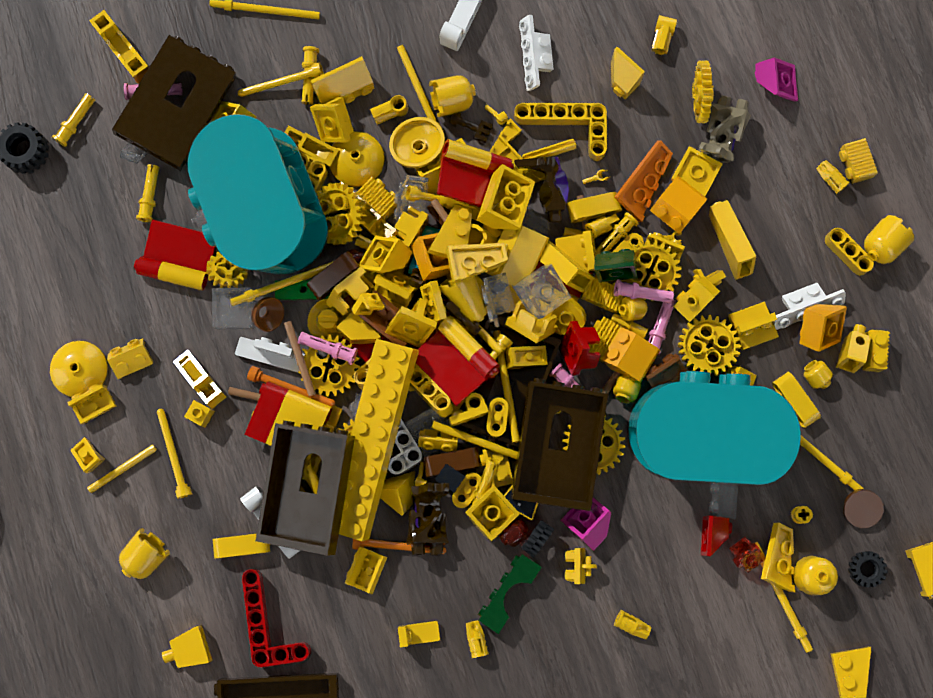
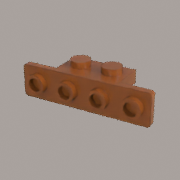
(379, 318)

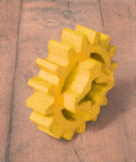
(223, 272)

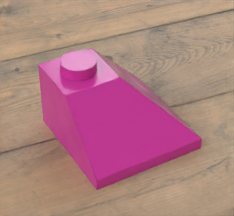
(778, 78)
(589, 526)

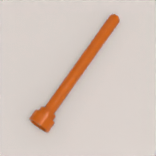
(255, 374)
(387, 545)

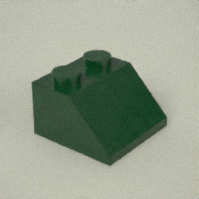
(615, 265)

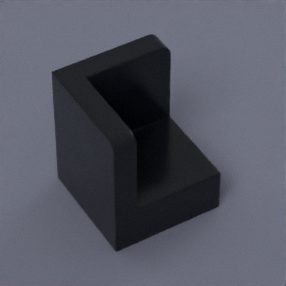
(450, 476)

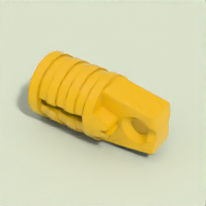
(832, 176)
(602, 225)
(632, 625)
(476, 639)

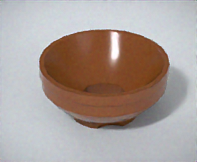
(273, 316)

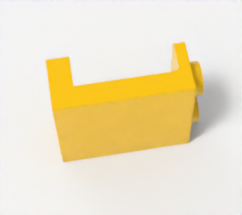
(923, 562)

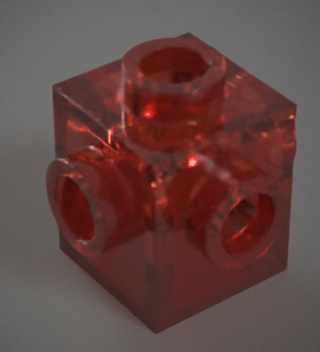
(746, 555)

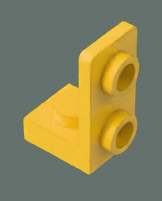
(418, 633)

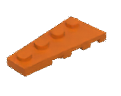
(642, 183)

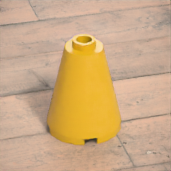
(465, 296)

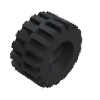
(32, 158)

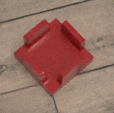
(576, 348)

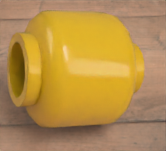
(632, 309)
(818, 374)
(626, 389)

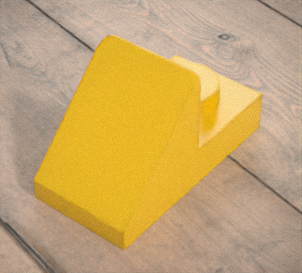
(87, 455)

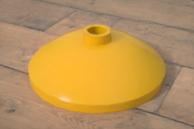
(416, 134)
(358, 170)
(91, 367)

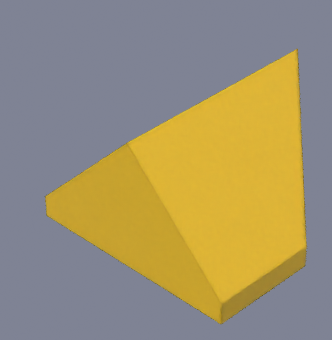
(397, 492)

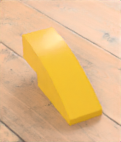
(312, 146)
(199, 379)

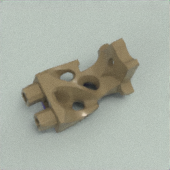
(729, 118)

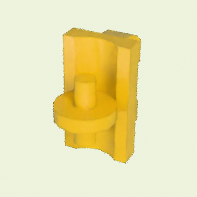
(578, 557)

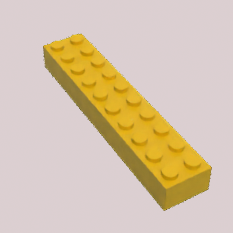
(375, 434)

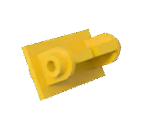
(429, 440)

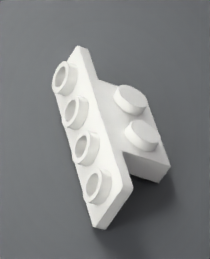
(536, 52)
(803, 298)
(267, 352)

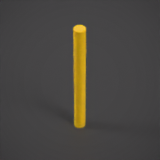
(122, 468)

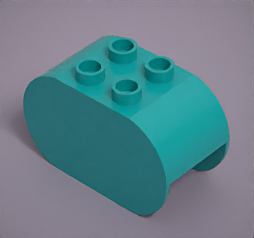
(255, 196)
(715, 430)

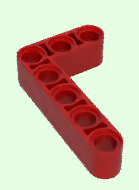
(263, 627)

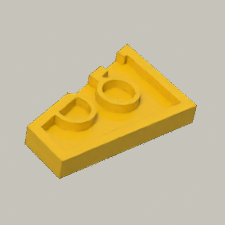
(453, 232)
(474, 259)
(777, 563)
(852, 672)

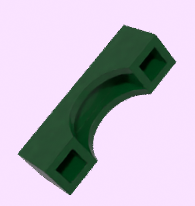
(494, 614)

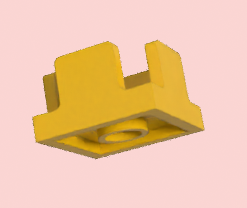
(697, 170)
(409, 227)
(352, 285)
(530, 326)

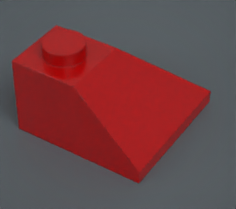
(714, 533)

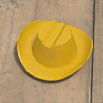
(324, 320)

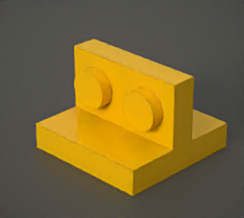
(332, 121)
(395, 288)
(412, 324)
(754, 325)

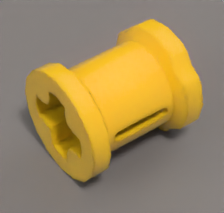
(799, 520)

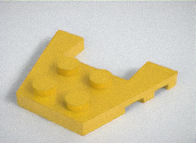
(504, 149)

